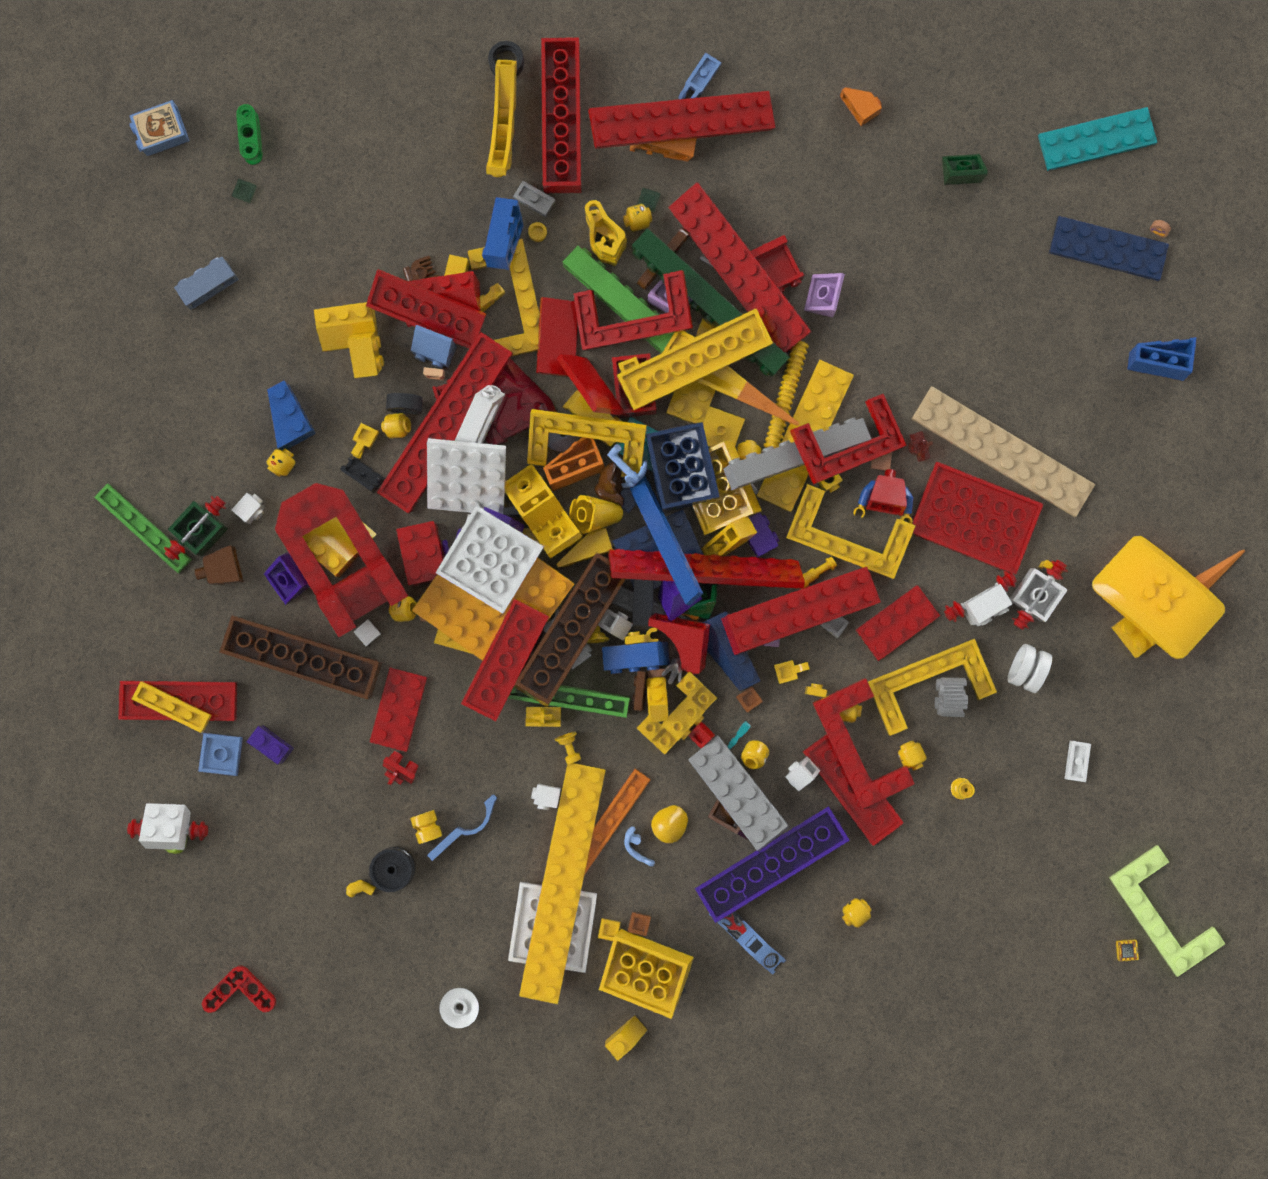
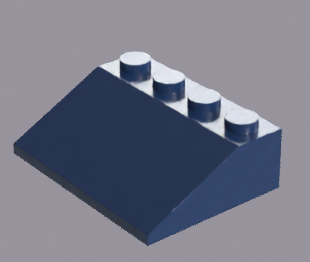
(682, 466)
(643, 539)

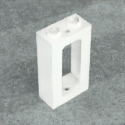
(480, 415)

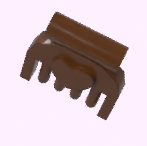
(418, 271)

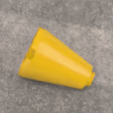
(594, 513)

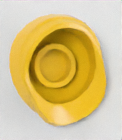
(669, 824)

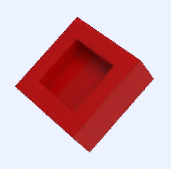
(701, 735)

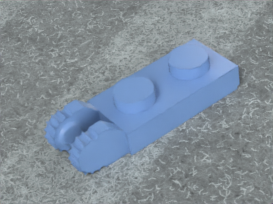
(701, 76)

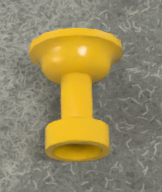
(598, 636)
(567, 740)
(962, 788)

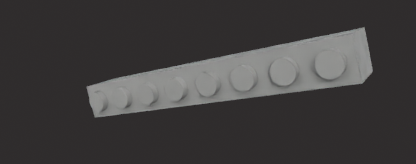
(787, 456)

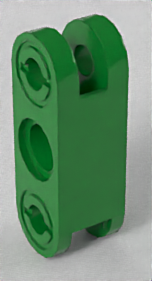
(249, 122)

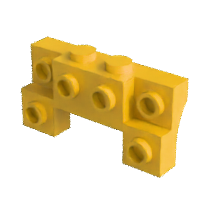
(682, 718)

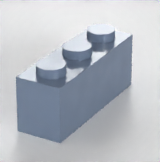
(205, 283)

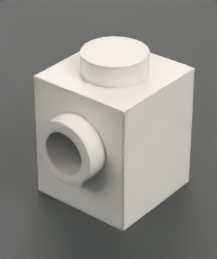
(249, 508)
(615, 624)
(802, 773)
(546, 796)

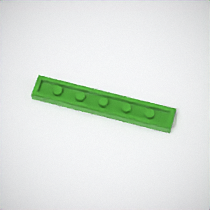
(140, 526)

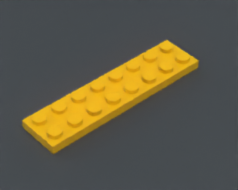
(694, 359)
(818, 409)

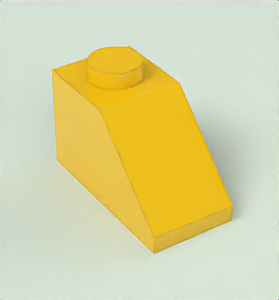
(625, 1038)

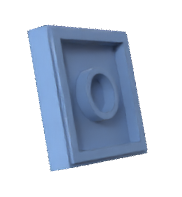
(220, 754)

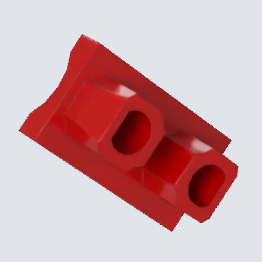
(392, 764)

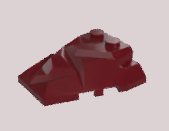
(515, 409)

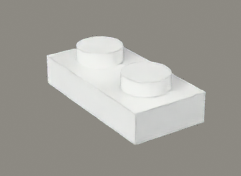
(1077, 761)

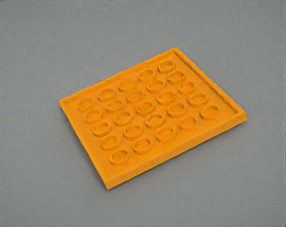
(475, 622)

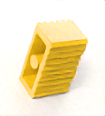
(657, 699)

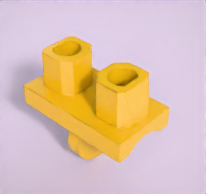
(543, 716)

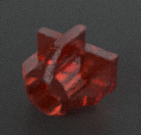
(919, 446)

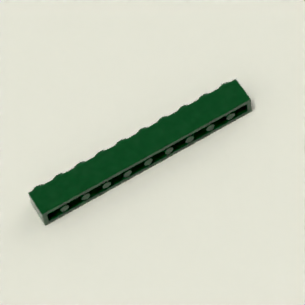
(701, 295)

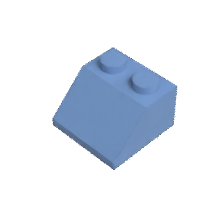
(432, 347)

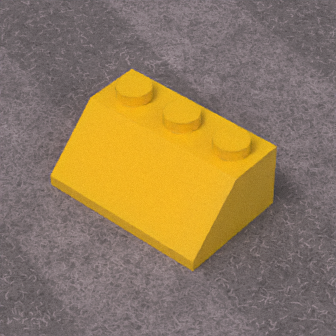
(339, 323)

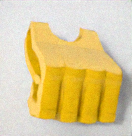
(600, 223)

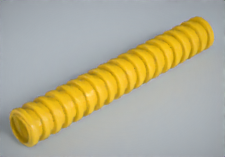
(786, 394)

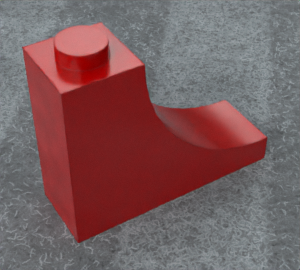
(689, 638)

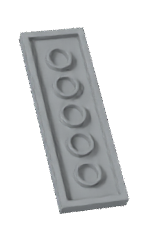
(738, 793)

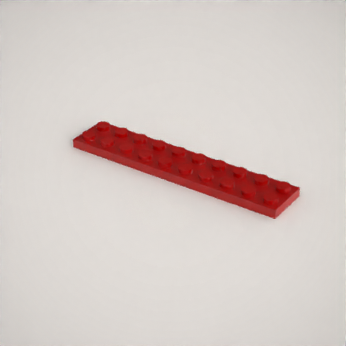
(681, 119)
(739, 267)
(476, 371)
(709, 569)

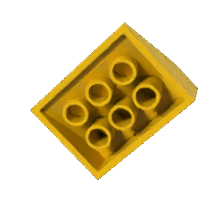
(731, 503)
(333, 546)
(645, 973)

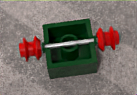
(197, 529)

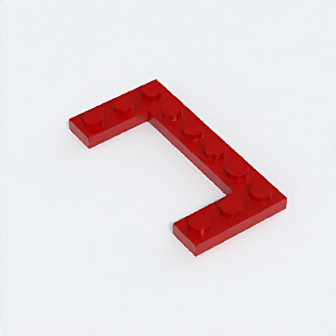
(675, 321)
(824, 468)
(828, 711)

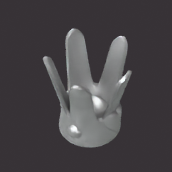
(675, 668)

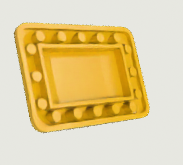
(1158, 597)

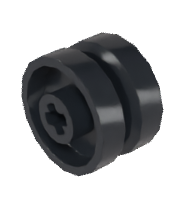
(380, 869)

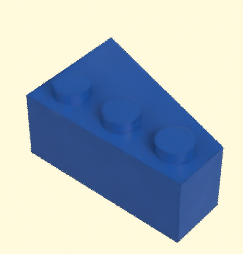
(503, 234)
(1164, 359)
(288, 417)
(635, 656)

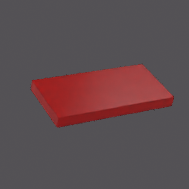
(556, 334)
(590, 384)

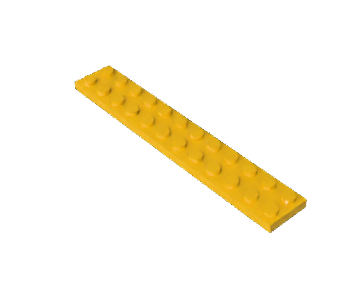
(562, 883)

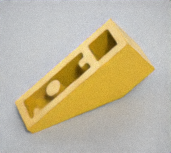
(730, 537)
(593, 542)

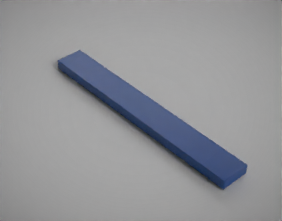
(666, 542)

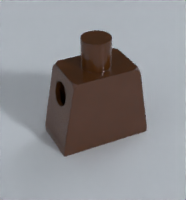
(221, 567)

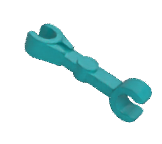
(741, 731)

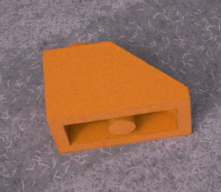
(861, 104)

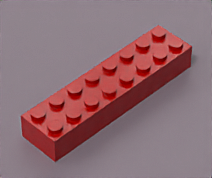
(561, 115)
(800, 610)

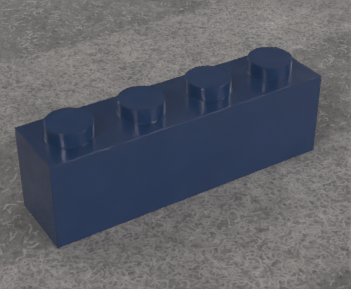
(736, 667)

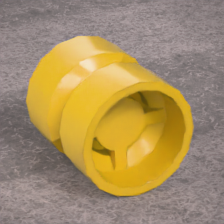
(426, 827)

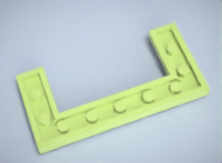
(1177, 958)

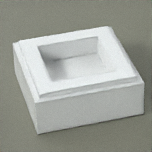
(367, 632)

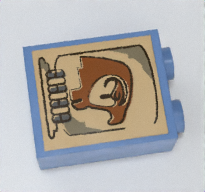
(158, 128)

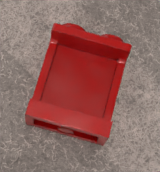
(779, 263)

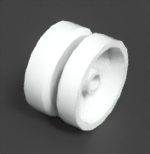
(1029, 668)

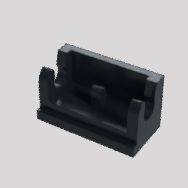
(362, 474)

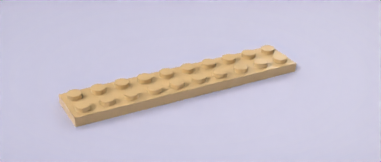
(1003, 451)

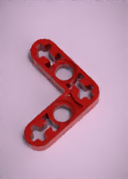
(242, 985)

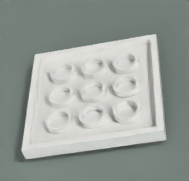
(465, 475)
(489, 559)
(524, 921)

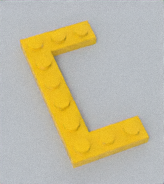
(525, 297)
(552, 422)
(884, 564)
(962, 654)

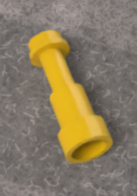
(813, 574)

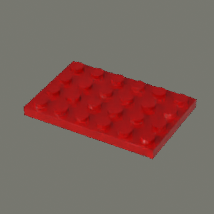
(976, 518)

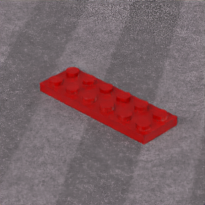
(425, 308)
(505, 660)
(211, 697)
(873, 821)

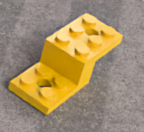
(541, 511)

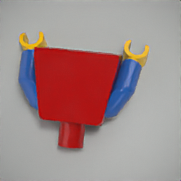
(887, 496)

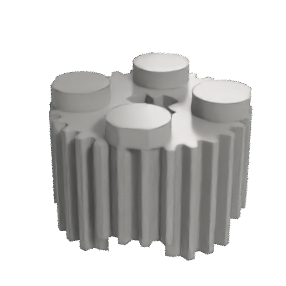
(951, 697)

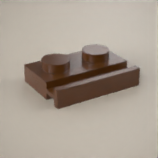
(638, 698)

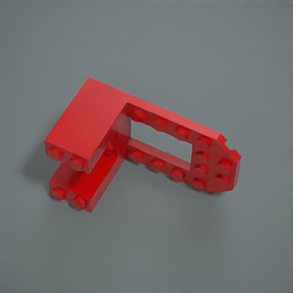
(357, 592)

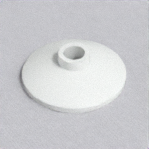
(455, 1017)

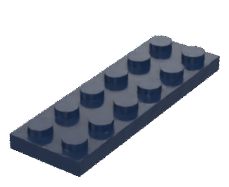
(1108, 248)

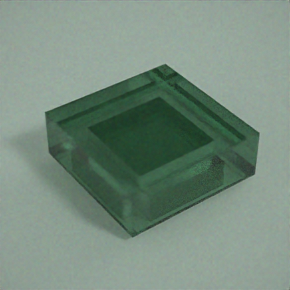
(244, 191)
(649, 199)

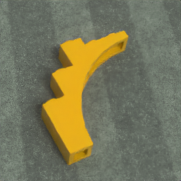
(503, 122)

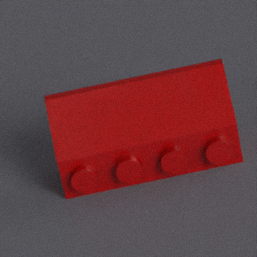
(458, 287)

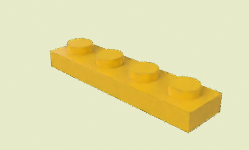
(171, 707)

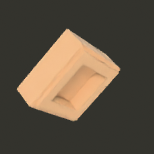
(432, 373)

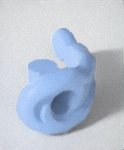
(630, 837)

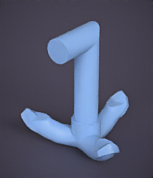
(632, 477)

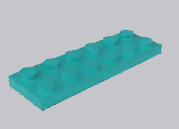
(1097, 139)

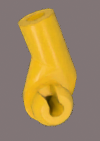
(359, 886)

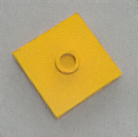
(721, 426)

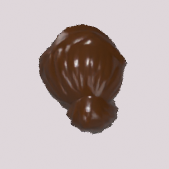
(610, 484)

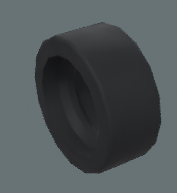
(503, 46)
(404, 403)

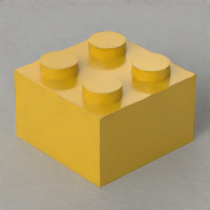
(365, 354)

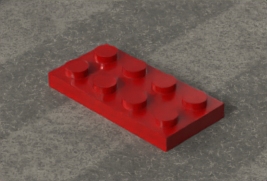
(897, 622)
(398, 709)

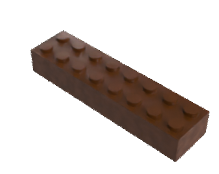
(569, 632)
(301, 657)

